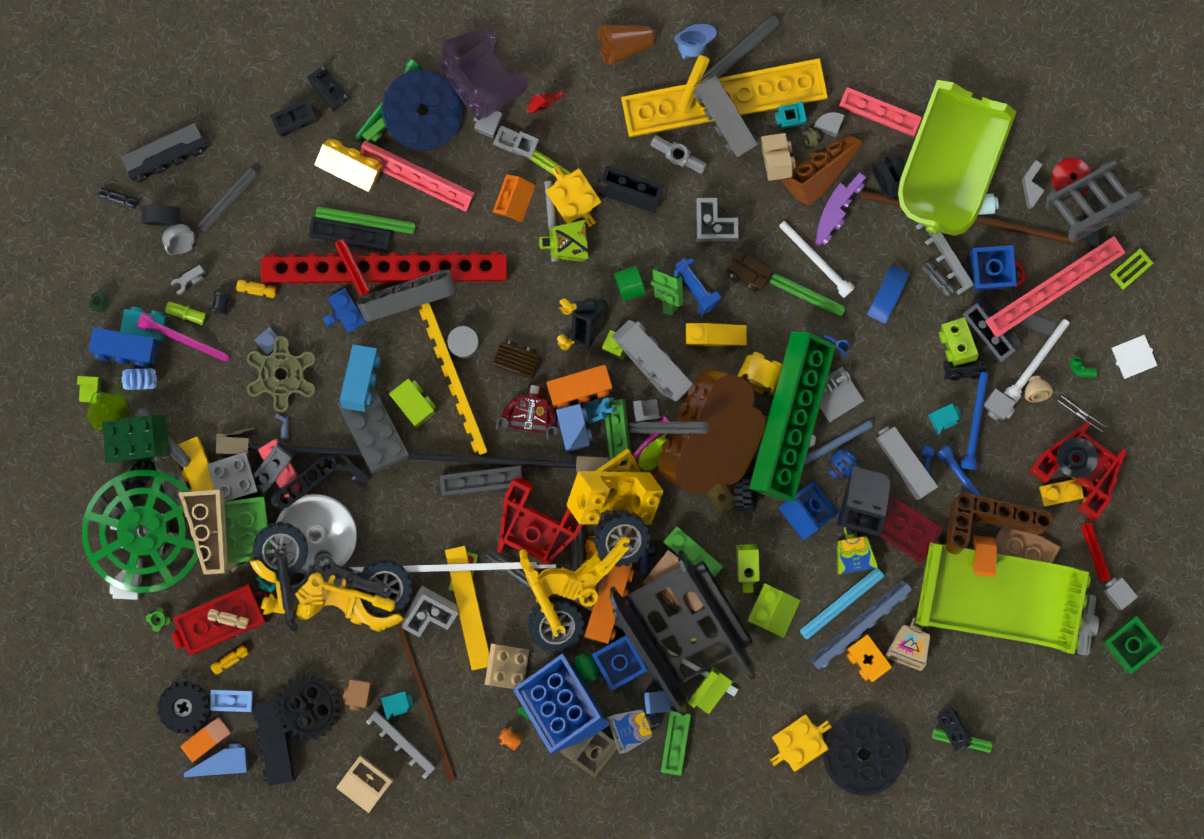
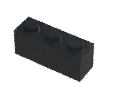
(631, 189)
(1000, 346)

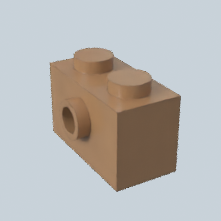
(358, 694)

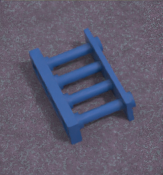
(706, 300)

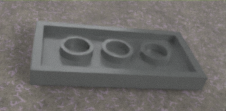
(375, 434)

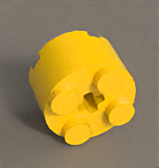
(760, 373)

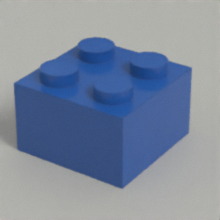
(619, 662)

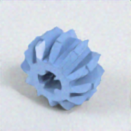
(139, 379)

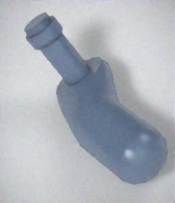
(284, 428)

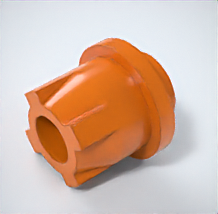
(510, 738)

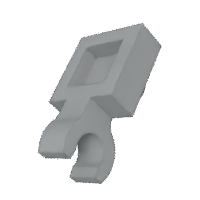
(193, 276)

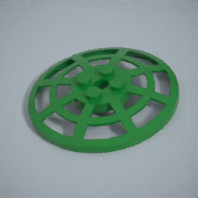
(128, 536)

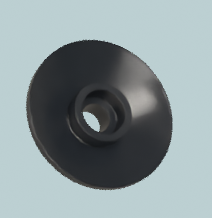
(1084, 450)

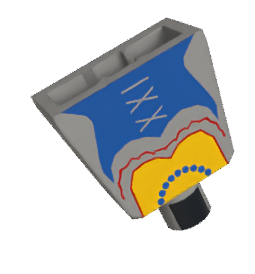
(631, 729)

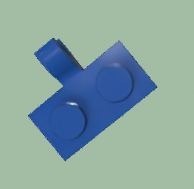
(344, 311)

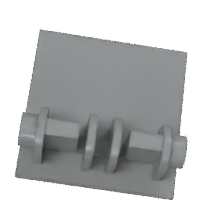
(839, 395)
(233, 476)

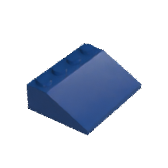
(560, 705)

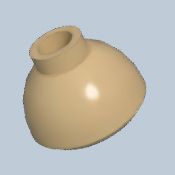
(1037, 390)

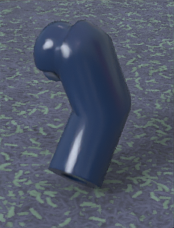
(644, 561)

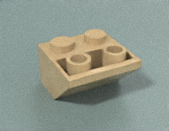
(365, 783)

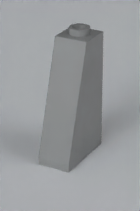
(906, 462)

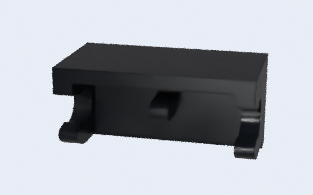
(328, 88)

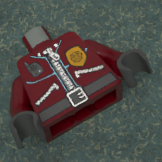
(530, 414)

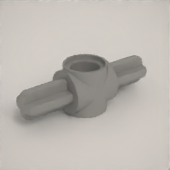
(668, 149)
(1089, 626)

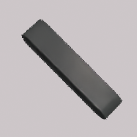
(406, 295)

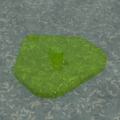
(105, 404)

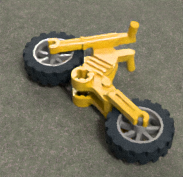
(611, 549)

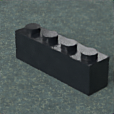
(274, 743)

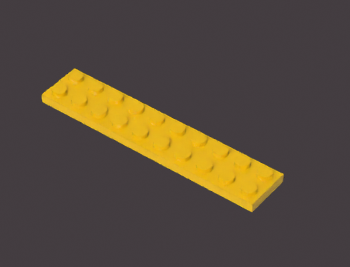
(748, 91)

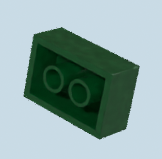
(136, 439)

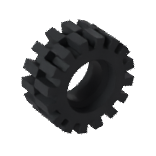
(745, 498)

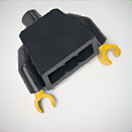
(586, 321)

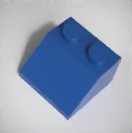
(992, 268)
(808, 510)

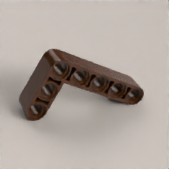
(991, 516)

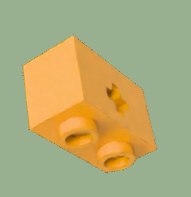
(878, 665)

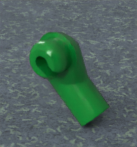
(1080, 370)

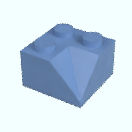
(573, 428)

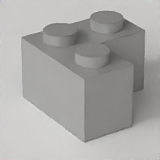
(710, 227)
(428, 607)

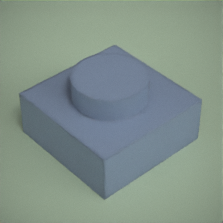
(266, 340)

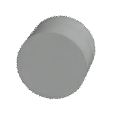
(463, 342)

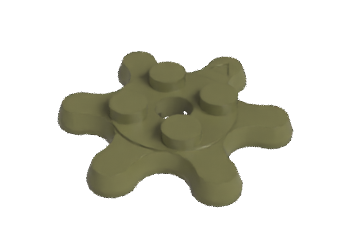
(267, 377)

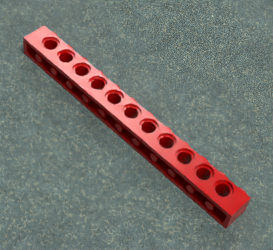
(270, 265)

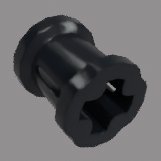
(220, 303)

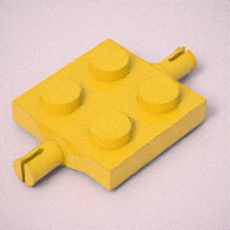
(573, 196)
(800, 743)

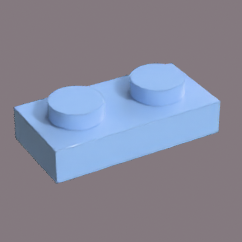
(231, 700)

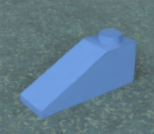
(224, 762)

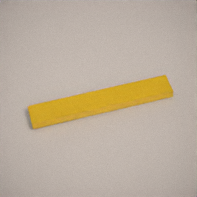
(468, 609)

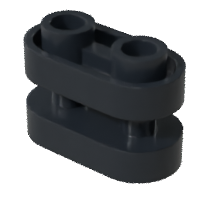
(889, 175)

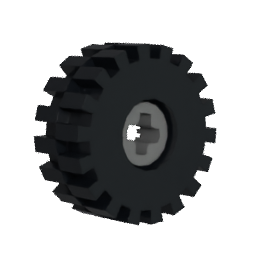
(196, 701)

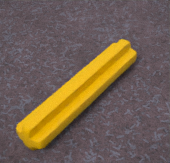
(695, 77)

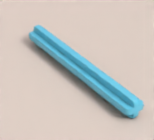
(842, 603)

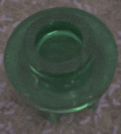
(103, 306)

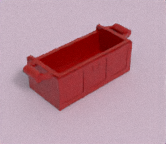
(201, 634)

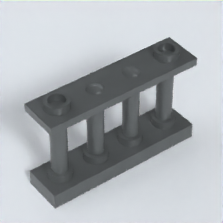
(1095, 220)

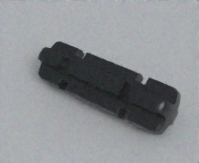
(118, 198)

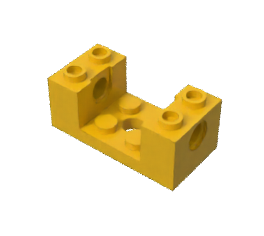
(632, 492)

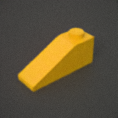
(715, 334)

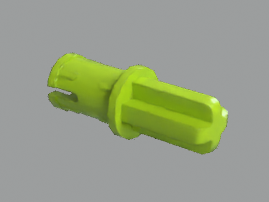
(185, 313)

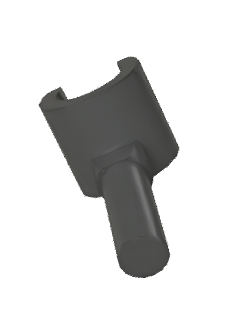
(116, 510)

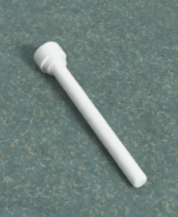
(843, 286)
(1015, 390)

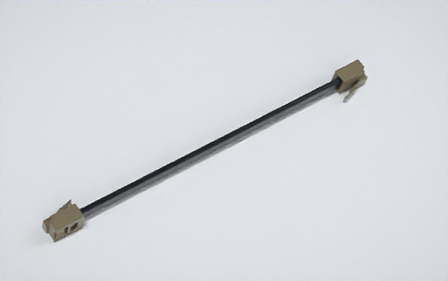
(234, 446)

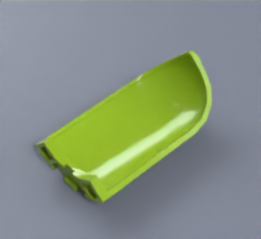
(953, 159)

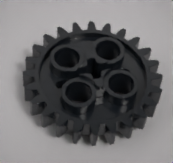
(291, 717)

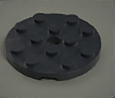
(881, 766)

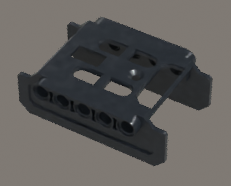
(633, 613)

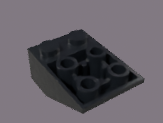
(865, 501)

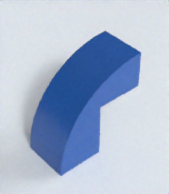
(888, 294)

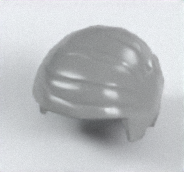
(178, 239)

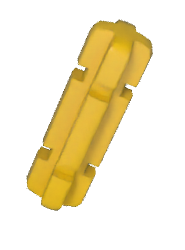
(256, 288)
(229, 659)

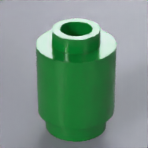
(587, 667)

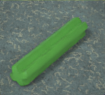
(977, 744)

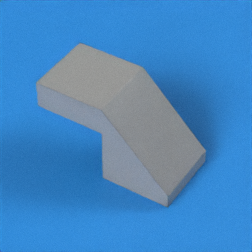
(514, 142)
(1031, 190)

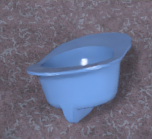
(694, 39)

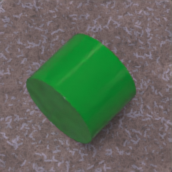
(629, 283)

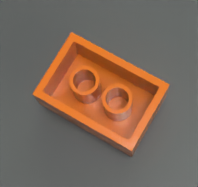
(580, 387)

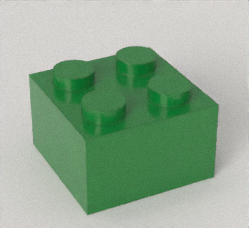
(1131, 644)

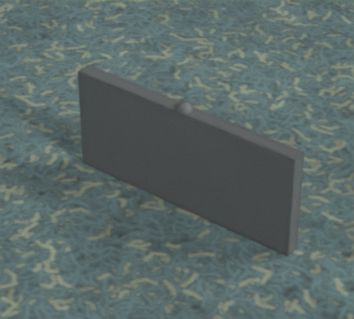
(1039, 324)

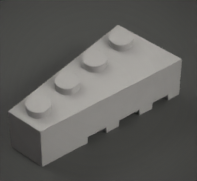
(652, 360)

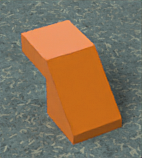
(985, 556)
(205, 739)

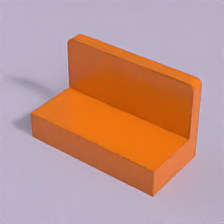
(514, 198)

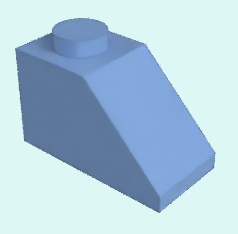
(657, 702)

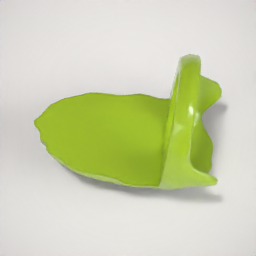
(650, 455)

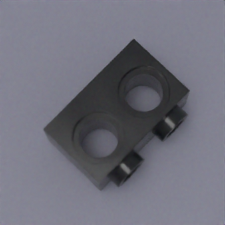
(293, 118)

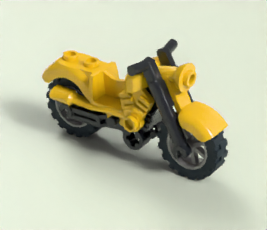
(327, 583)

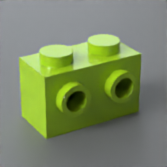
(958, 342)

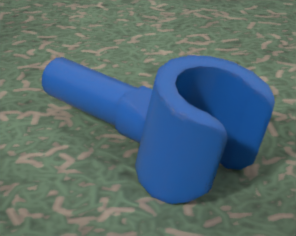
(839, 344)
(927, 452)

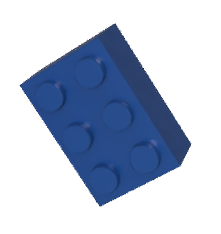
(123, 347)

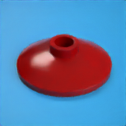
(1064, 168)

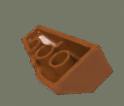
(816, 174)

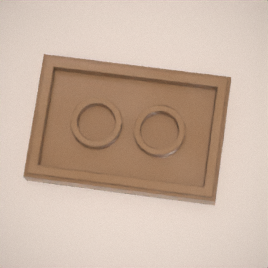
(1025, 545)

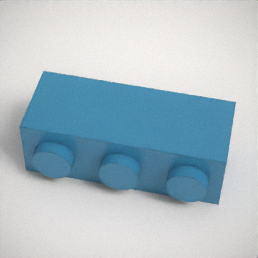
(359, 378)

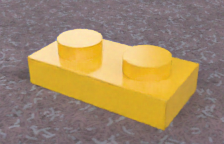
(1061, 492)

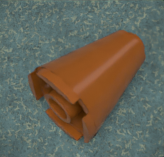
(624, 41)

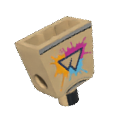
(910, 646)

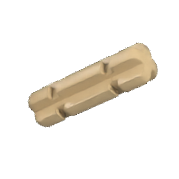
(228, 619)

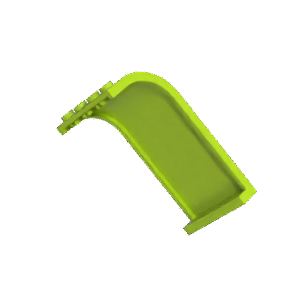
(1021, 603)

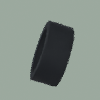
(160, 215)

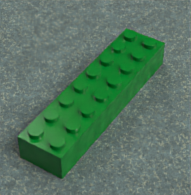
(792, 416)

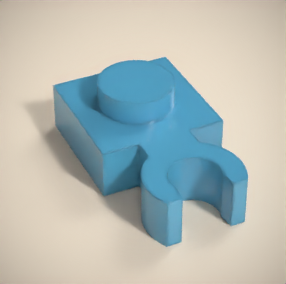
(598, 409)

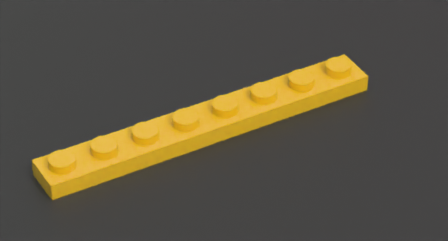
(456, 387)

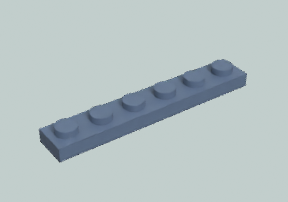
(865, 620)

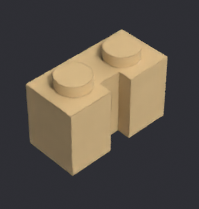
(777, 157)

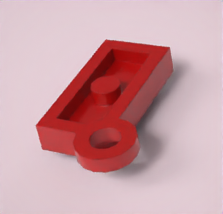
(543, 101)

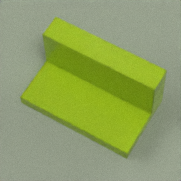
(710, 690)

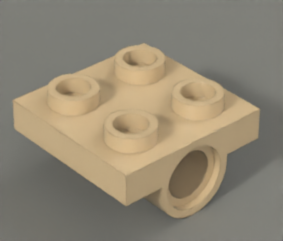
(506, 666)

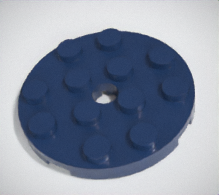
(417, 130)

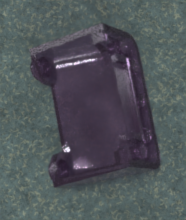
(479, 74)

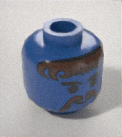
(841, 464)

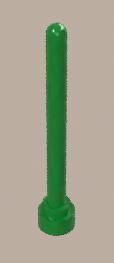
(410, 65)

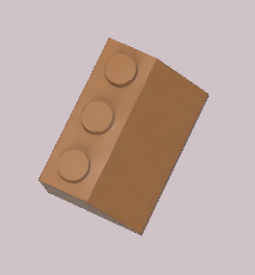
(665, 565)

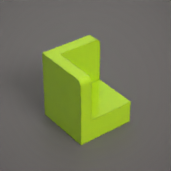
(88, 386)

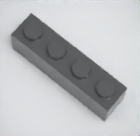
(725, 115)

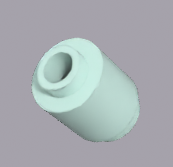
(989, 205)

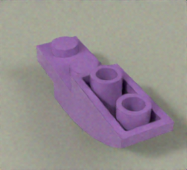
(832, 214)

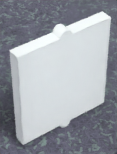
(1134, 356)

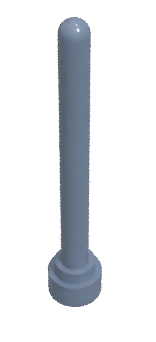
(838, 441)

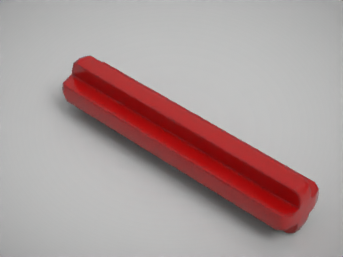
(352, 267)
(1095, 552)

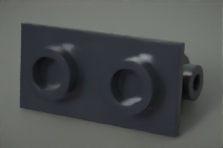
(970, 370)
(132, 482)
(953, 728)

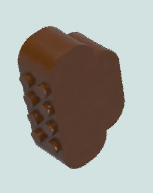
(733, 435)

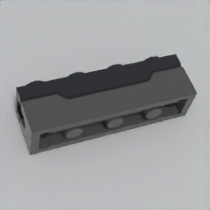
(164, 152)

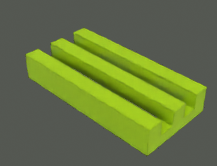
(1118, 280)

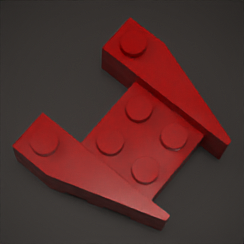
(1098, 483)
(531, 529)

